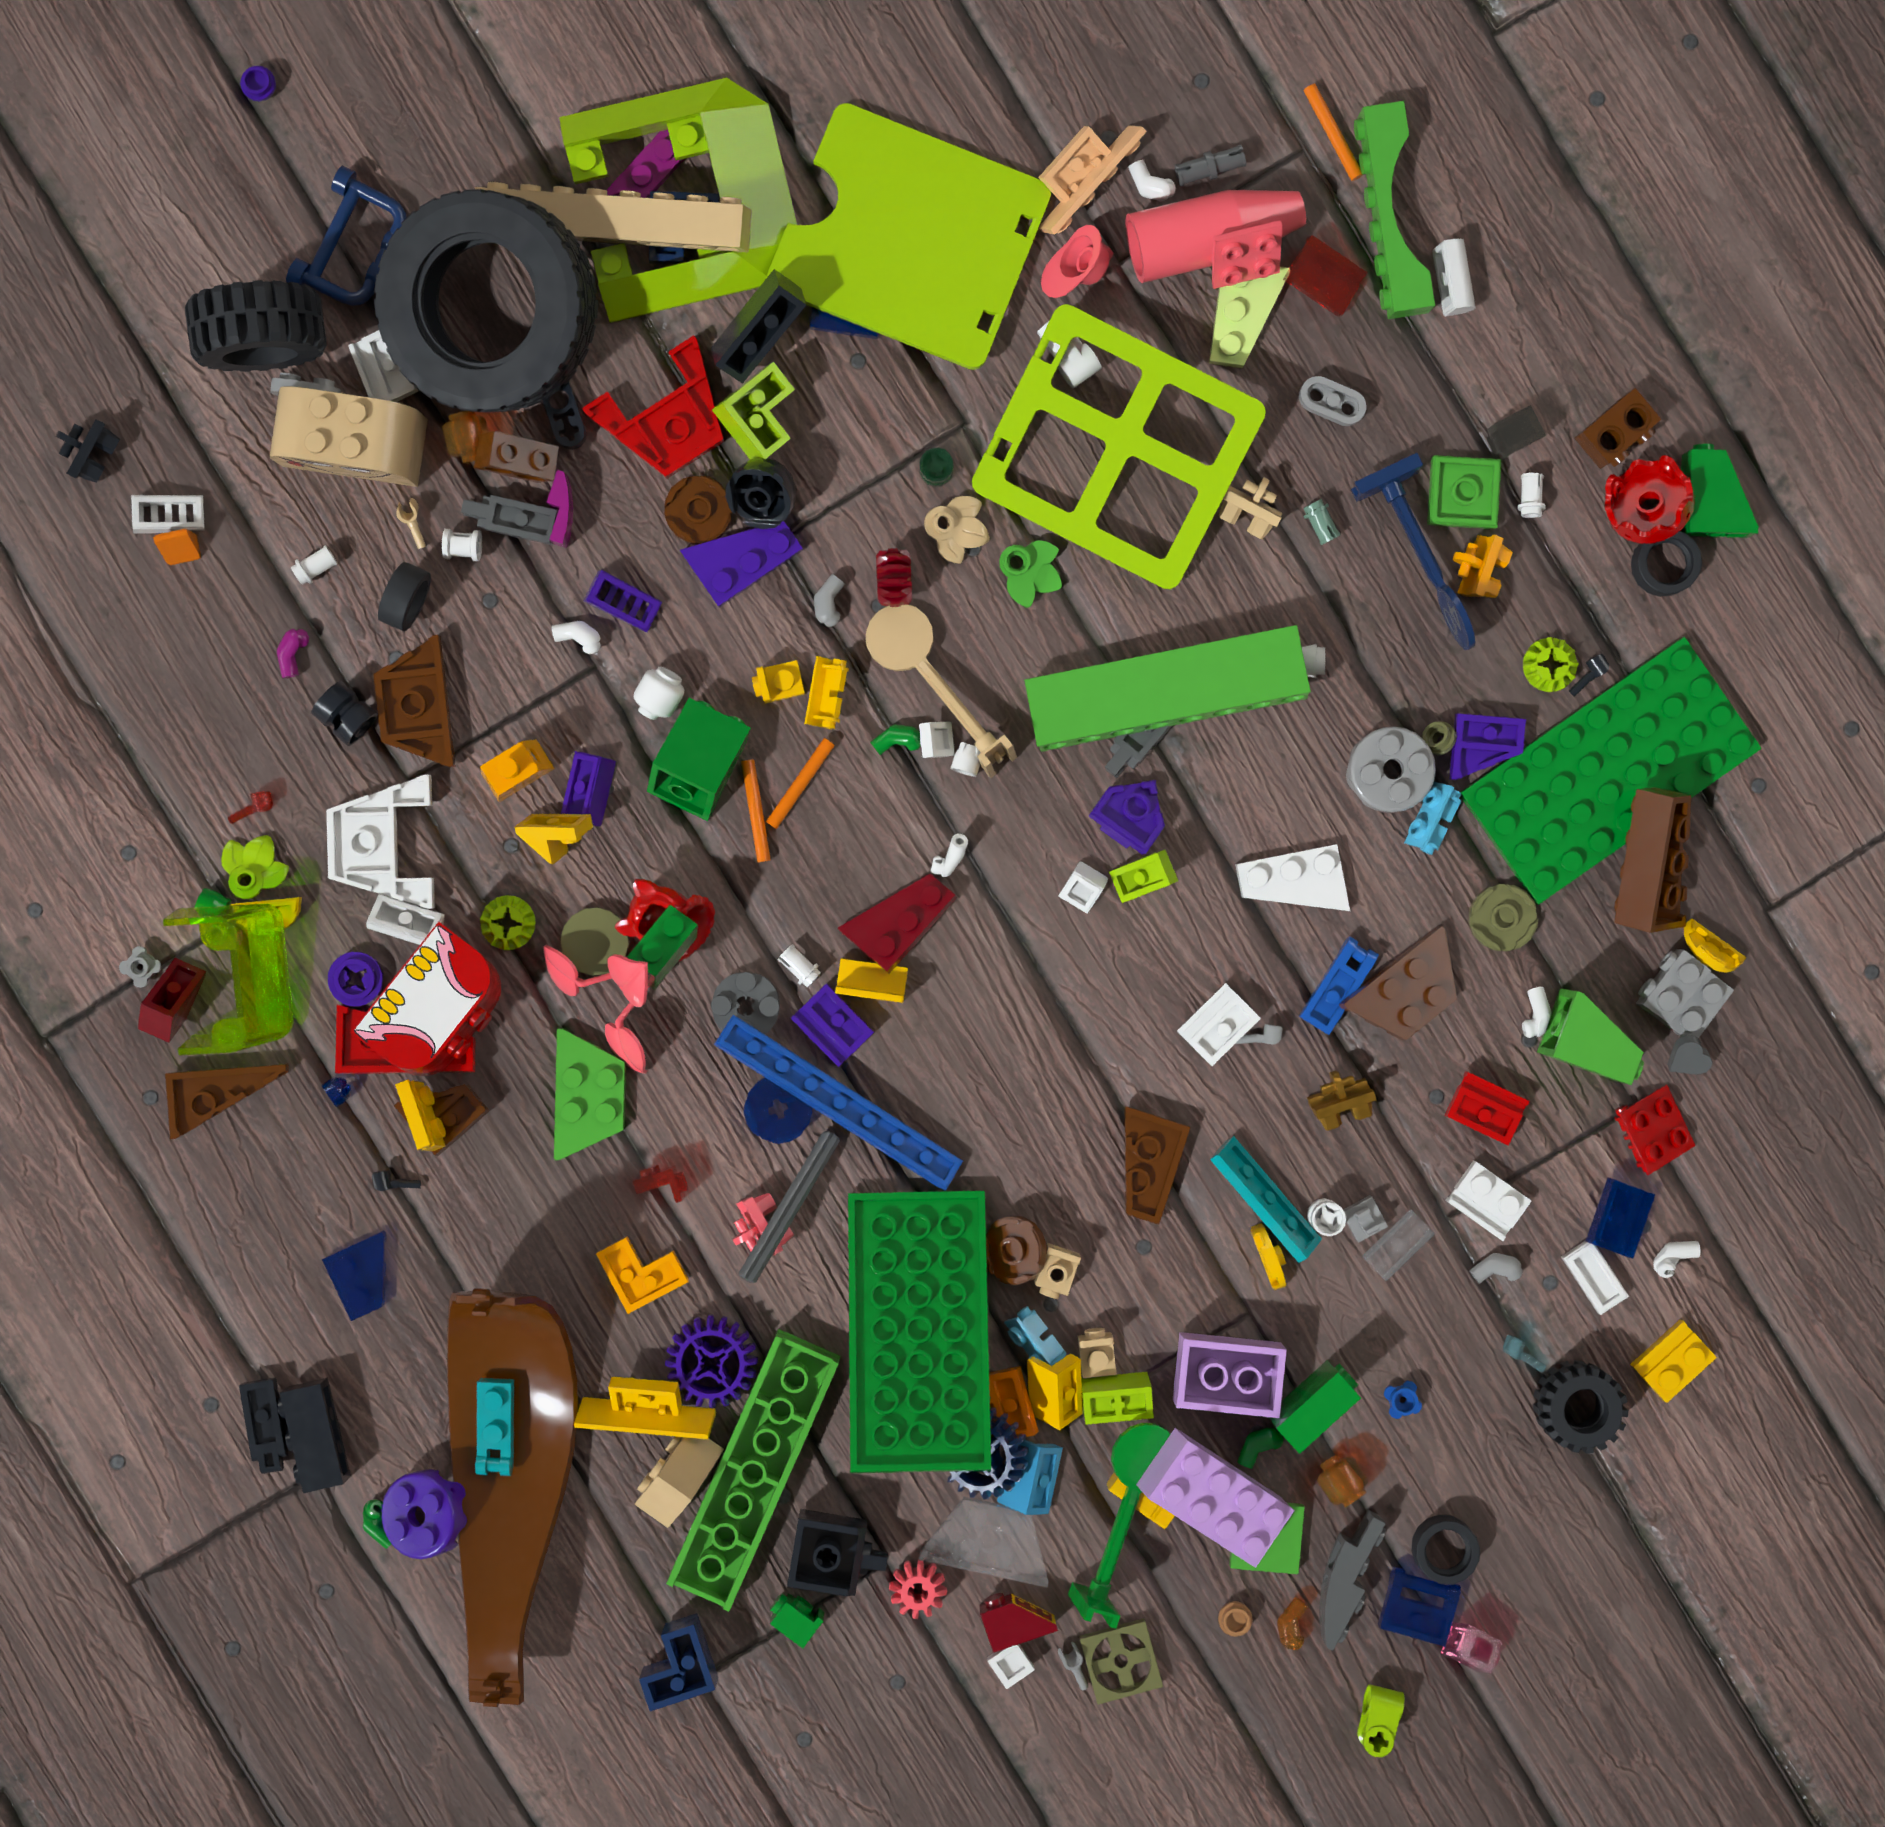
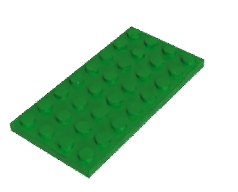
(1574, 786)
(918, 1332)

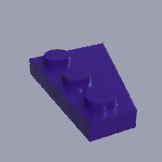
(740, 560)

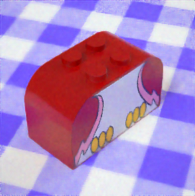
(432, 1005)

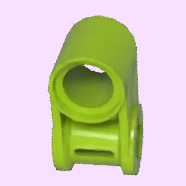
(1380, 1713)

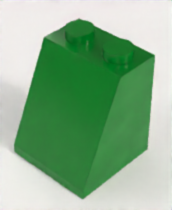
(697, 758)

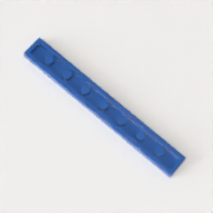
(838, 1102)

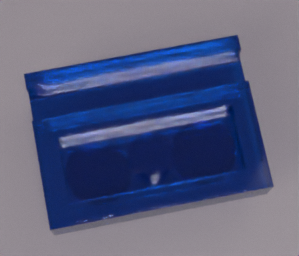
(1620, 1218)

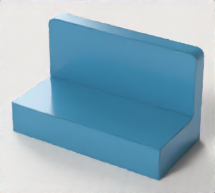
(1036, 1488)

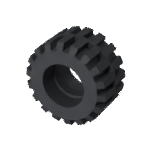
(1601, 1424)

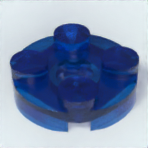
(768, 1125)

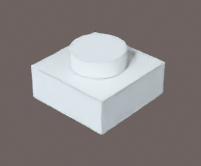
(936, 739)
(1010, 1665)

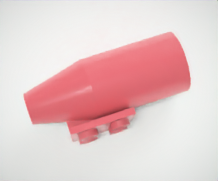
(1226, 230)

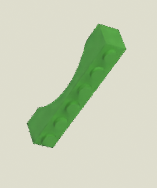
(1405, 280)

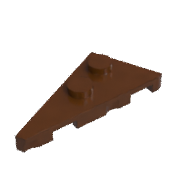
(203, 1094)

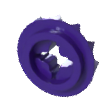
(339, 977)

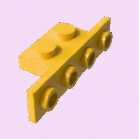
(645, 1409)

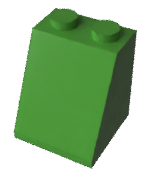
(1589, 1039)

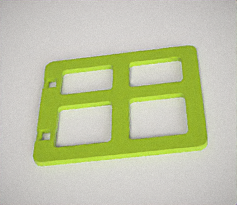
(1123, 439)

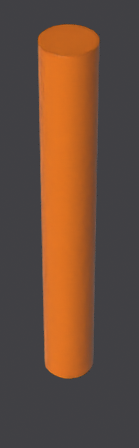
(1333, 132)
(800, 783)
(755, 810)

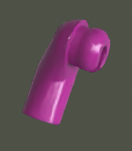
(287, 649)

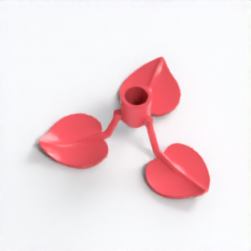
(632, 980)

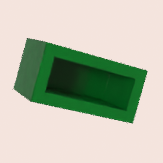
(665, 944)

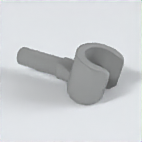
(1271, 1035)
(1072, 1662)

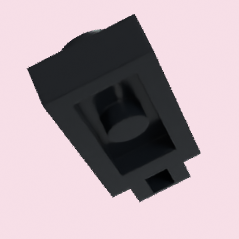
(264, 1424)

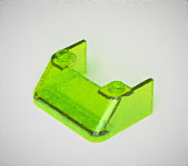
(259, 974)

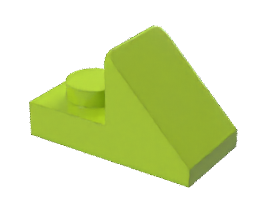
(1143, 876)

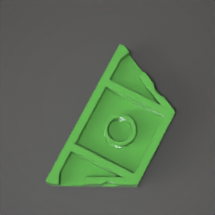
(586, 1094)

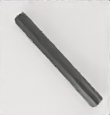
(789, 1207)

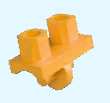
(1478, 565)

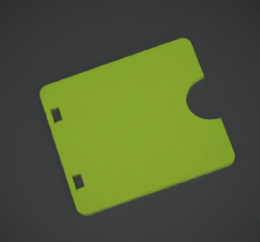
(914, 237)

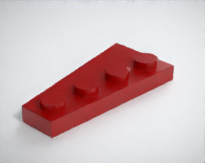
(357, 1058)

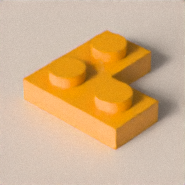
(637, 1283)

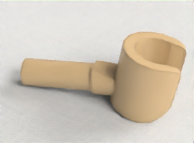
(410, 519)

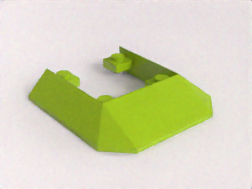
(746, 165)

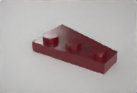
(899, 922)

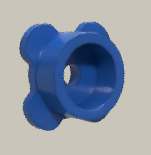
(1410, 1406)

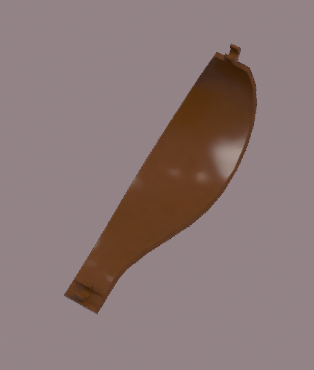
(514, 1514)

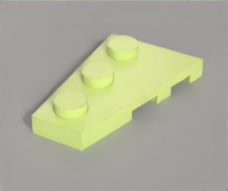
(1241, 316)

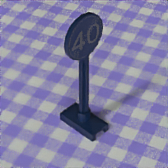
(1389, 482)

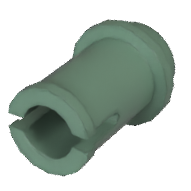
(1321, 521)

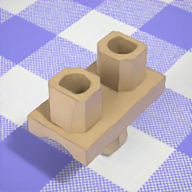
(1264, 515)

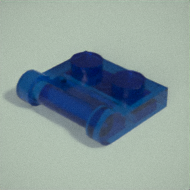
(1416, 1617)

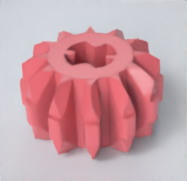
(930, 1590)

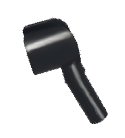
(1598, 666)
(382, 1181)

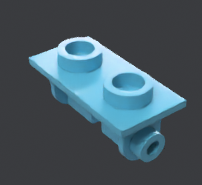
(1438, 804)
(1026, 1334)

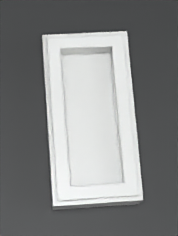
(1595, 1277)

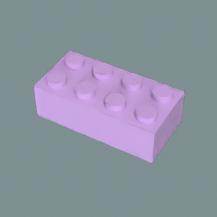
(1215, 1497)

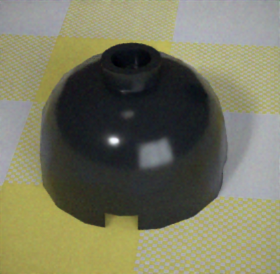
(761, 493)

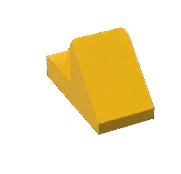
(552, 832)

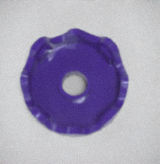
(442, 1508)

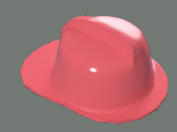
(1079, 261)

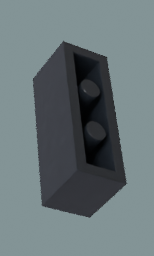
(758, 326)
(314, 1435)

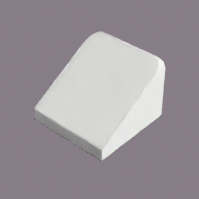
(1083, 887)

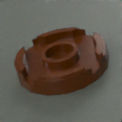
(697, 509)
(1015, 1250)

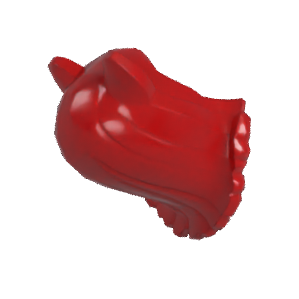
(653, 900)

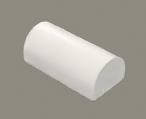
(1453, 277)
(402, 919)

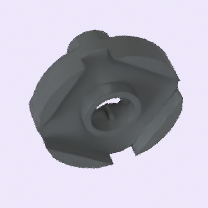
(746, 984)

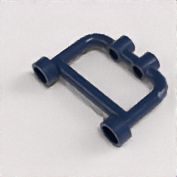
(310, 274)

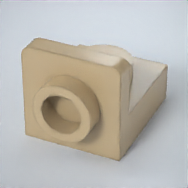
(1096, 1353)

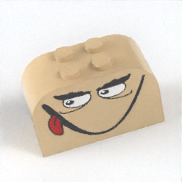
(348, 435)

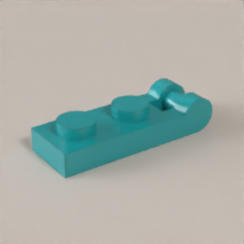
(495, 1426)

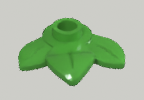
(1035, 573)

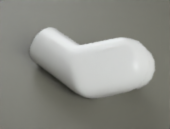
(1150, 186)
(1541, 1013)

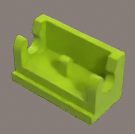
(1117, 1398)

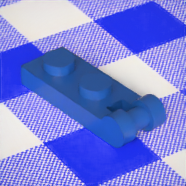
(1336, 985)

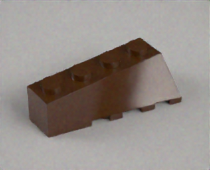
(1655, 862)

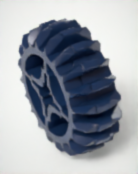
(1001, 1476)

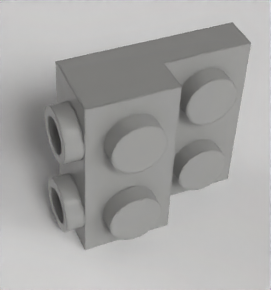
(1683, 994)

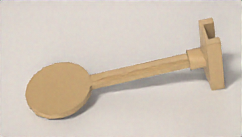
(902, 641)

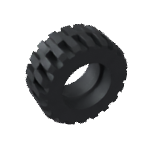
(255, 326)

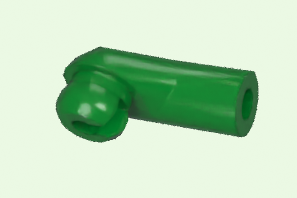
(373, 1522)

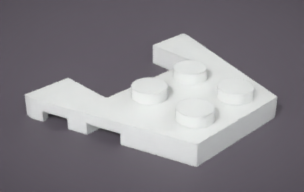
(365, 842)

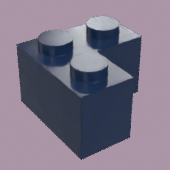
(686, 1671)

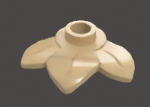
(962, 527)

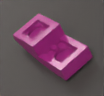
(561, 499)

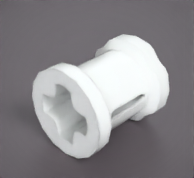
(462, 544)

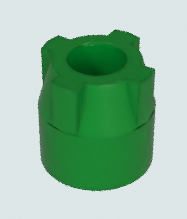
(211, 898)

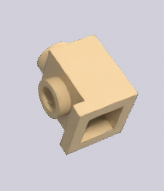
(1057, 1259)

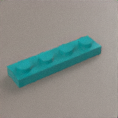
(1266, 1199)

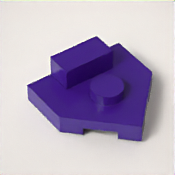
(1130, 815)

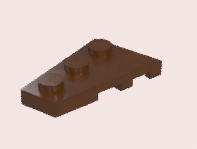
(1151, 1162)

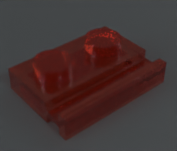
(1325, 276)

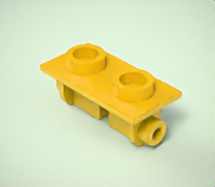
(823, 703)

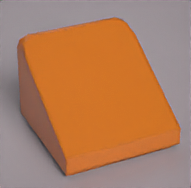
(178, 546)

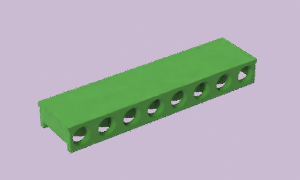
(1168, 688)
(754, 1469)

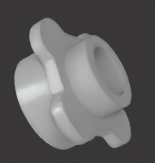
(150, 966)

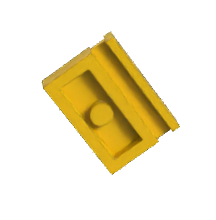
(424, 1126)
(1673, 1361)

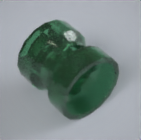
(936, 461)

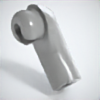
(824, 601)

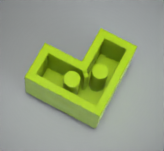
(748, 412)

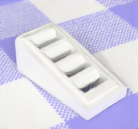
(154, 501)

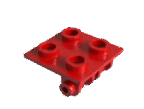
(1655, 1130)

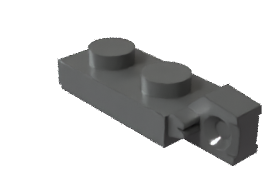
(512, 518)
(1133, 749)

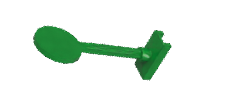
(1130, 1459)

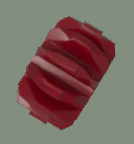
(894, 577)

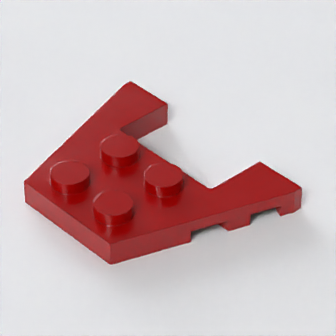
(672, 429)

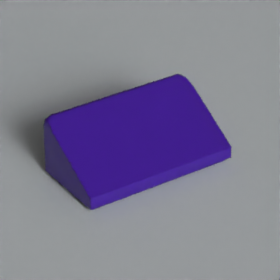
(588, 786)

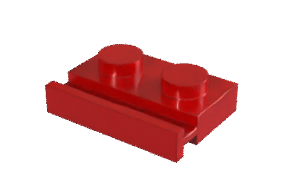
(1486, 1108)

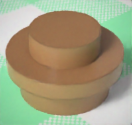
(1235, 1618)

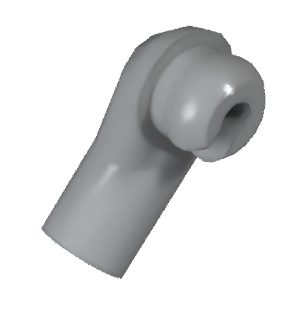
(1497, 1264)

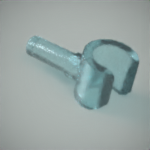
(1514, 1347)

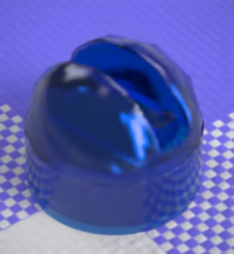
(337, 1090)

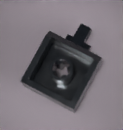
(848, 1559)

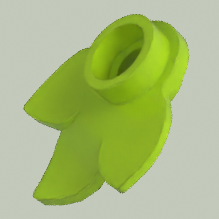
(253, 861)

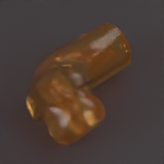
(1288, 1624)

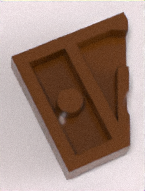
(458, 1111)

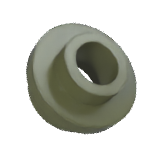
(1436, 730)

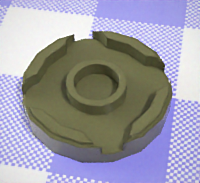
(1503, 917)
(591, 939)

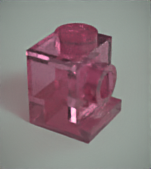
(1472, 1648)

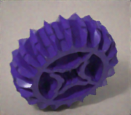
(720, 1374)

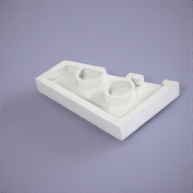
(1297, 878)

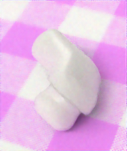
(580, 632)
(954, 855)
(1671, 1253)

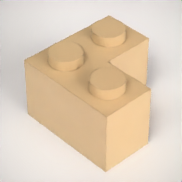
(678, 1478)

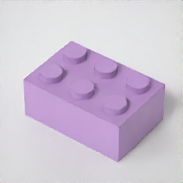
(1229, 1375)

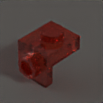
(653, 1178)

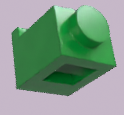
(795, 1618)

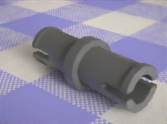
(1210, 165)

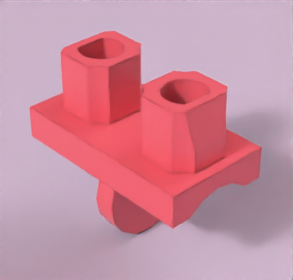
(753, 1212)

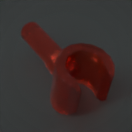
(261, 802)

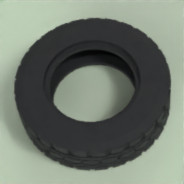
(411, 285)

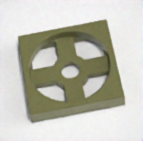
(1105, 1664)

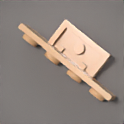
(1081, 170)

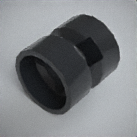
(342, 711)

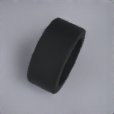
(1692, 570)
(404, 596)
(1464, 1567)

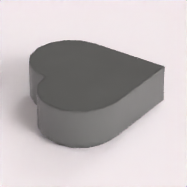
(1689, 1056)

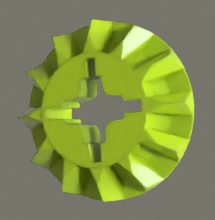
(1540, 676)
(517, 935)

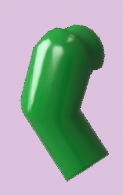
(897, 734)
(1258, 1442)

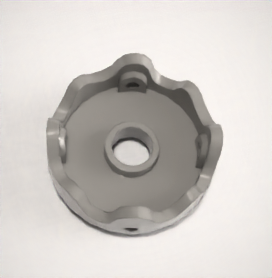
(1367, 776)

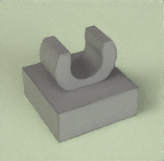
(1364, 1219)

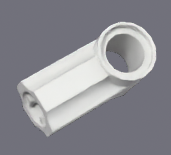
(1078, 362)

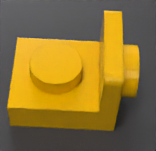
(778, 682)

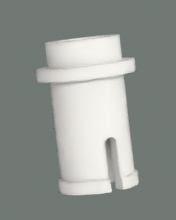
(1531, 495)
(313, 565)
(799, 966)

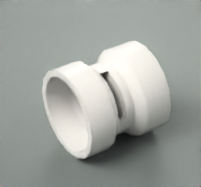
(1331, 1220)

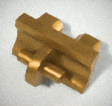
(1341, 1096)

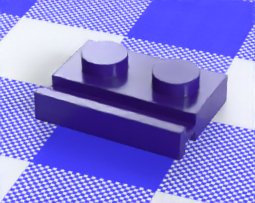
(832, 1025)

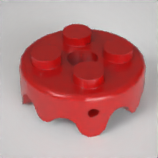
(1646, 481)

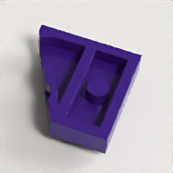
(1484, 742)

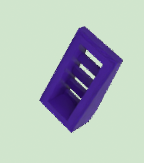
(596, 587)

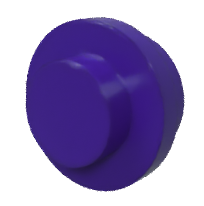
(258, 83)

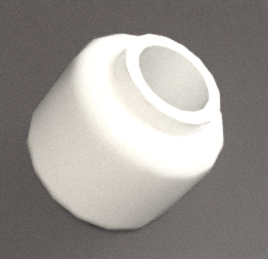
(659, 693)

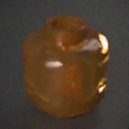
(463, 433)
(1342, 1480)

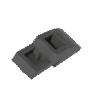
(1340, 1590)

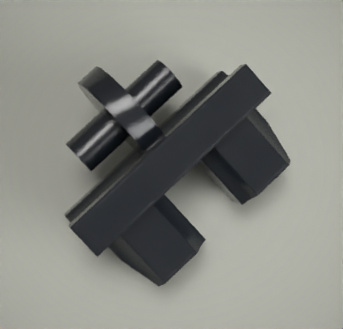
(97, 436)

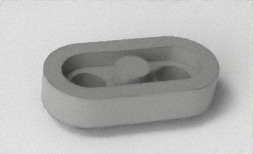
(293, 380)
(1332, 398)

